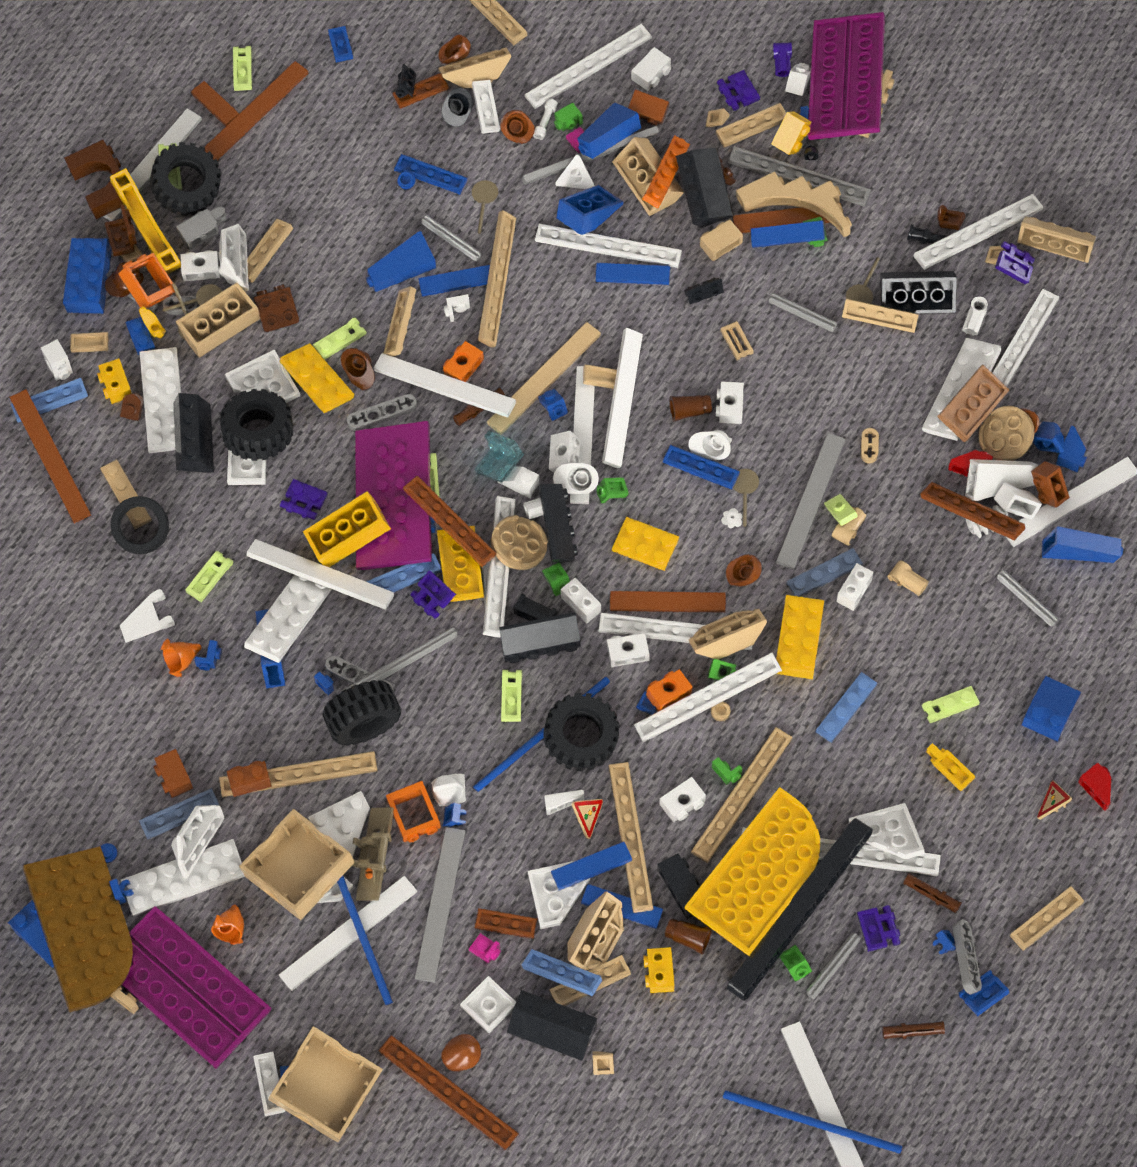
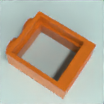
(158, 274)
(407, 794)

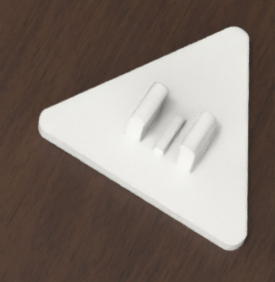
(575, 175)

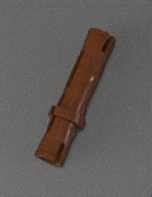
(471, 411)
(934, 894)
(913, 1030)

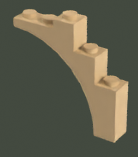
(773, 191)

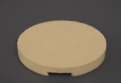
(1006, 433)
(519, 542)

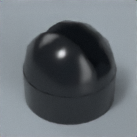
(811, 151)

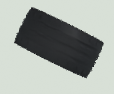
(123, 508)

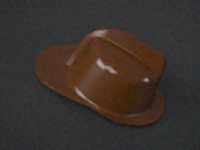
(114, 284)
(358, 368)

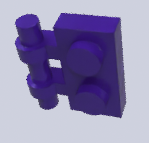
(743, 88)
(1012, 266)
(305, 494)
(436, 589)
(872, 928)

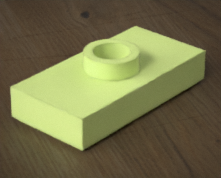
(840, 509)

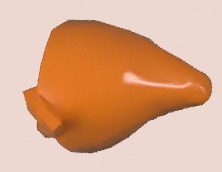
(179, 655)
(229, 926)

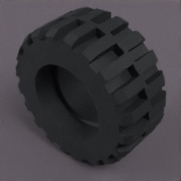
(191, 157)
(253, 406)
(585, 707)
(361, 712)

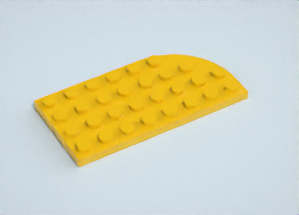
(759, 873)

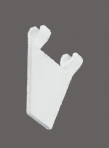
(145, 619)

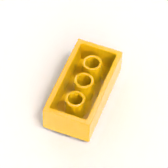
(346, 530)
(799, 636)

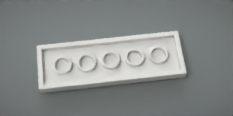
(969, 359)
(160, 390)
(287, 618)
(167, 885)

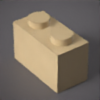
(721, 240)

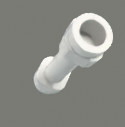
(540, 131)

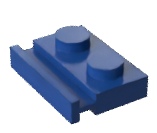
(990, 993)

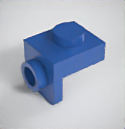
(554, 404)
(210, 661)

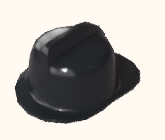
(457, 107)

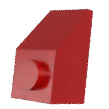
(961, 463)
(1097, 784)

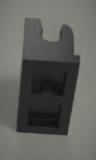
(532, 610)

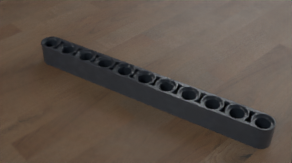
(799, 909)

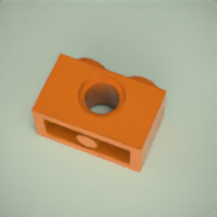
(463, 353)
(674, 680)

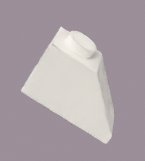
(522, 481)

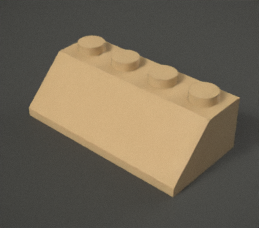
(637, 166)
(1056, 239)
(218, 319)

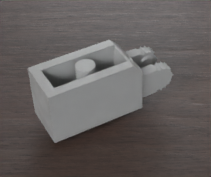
(201, 227)

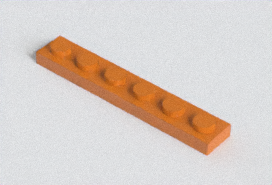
(665, 172)

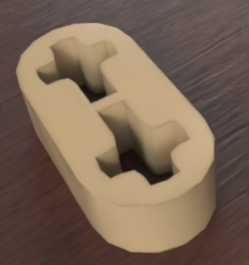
(865, 445)

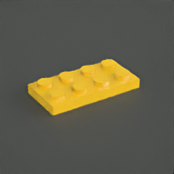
(316, 378)
(459, 569)

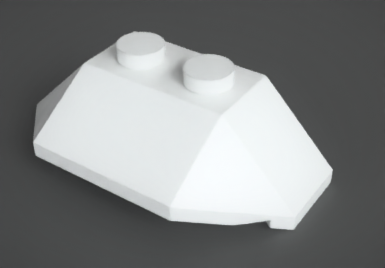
(233, 256)
(196, 835)

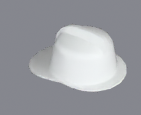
(710, 445)
(576, 477)
(449, 789)

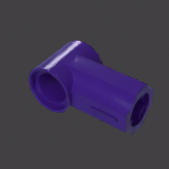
(782, 58)

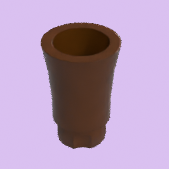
(689, 406)
(689, 935)

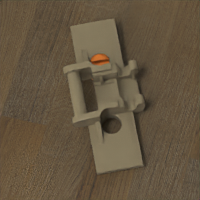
(373, 854)

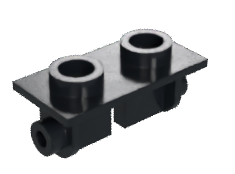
(406, 82)
(700, 292)

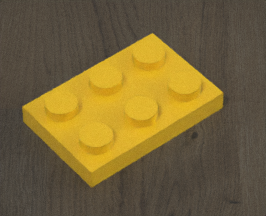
(645, 543)

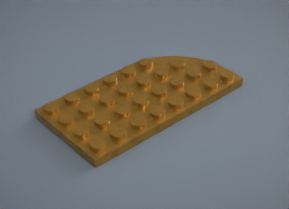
(81, 925)

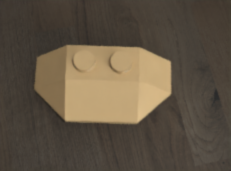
(476, 68)
(728, 634)
(596, 933)

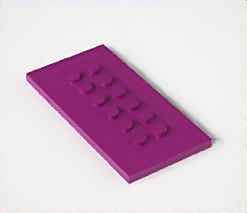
(846, 76)
(384, 465)
(190, 989)

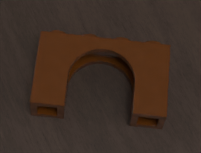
(93, 159)

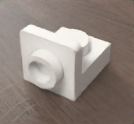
(457, 304)

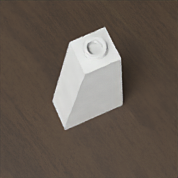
(988, 476)

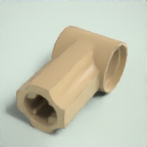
(849, 530)
(904, 576)

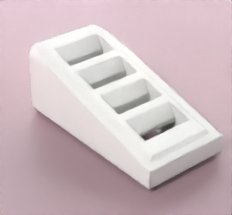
(562, 800)

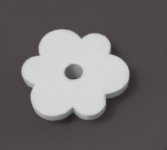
(736, 521)

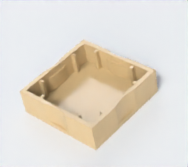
(297, 864)
(325, 1084)

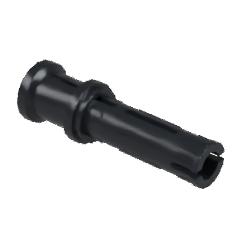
(924, 235)

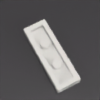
(485, 106)
(267, 1079)

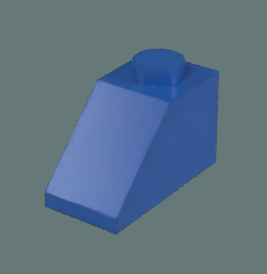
(1049, 438)
(1073, 452)

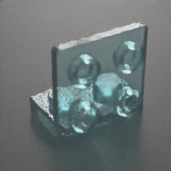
(501, 457)

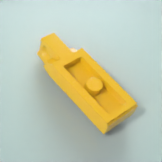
(950, 767)

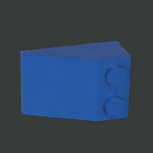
(587, 209)
(1051, 708)
(29, 929)

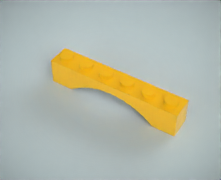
(144, 221)

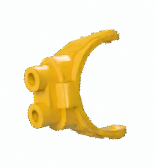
(152, 323)

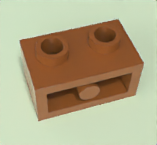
(649, 107)
(1050, 484)
(173, 773)
(249, 778)

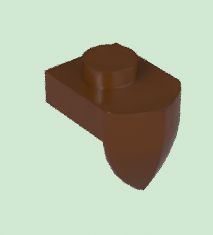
(950, 219)
(132, 406)

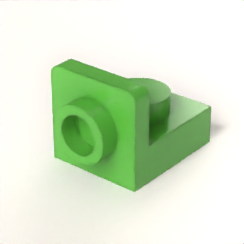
(611, 488)
(556, 578)
(723, 770)
(795, 963)

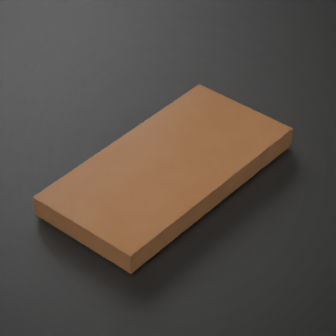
(973, 403)

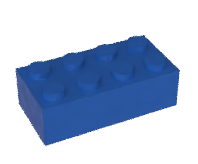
(87, 275)

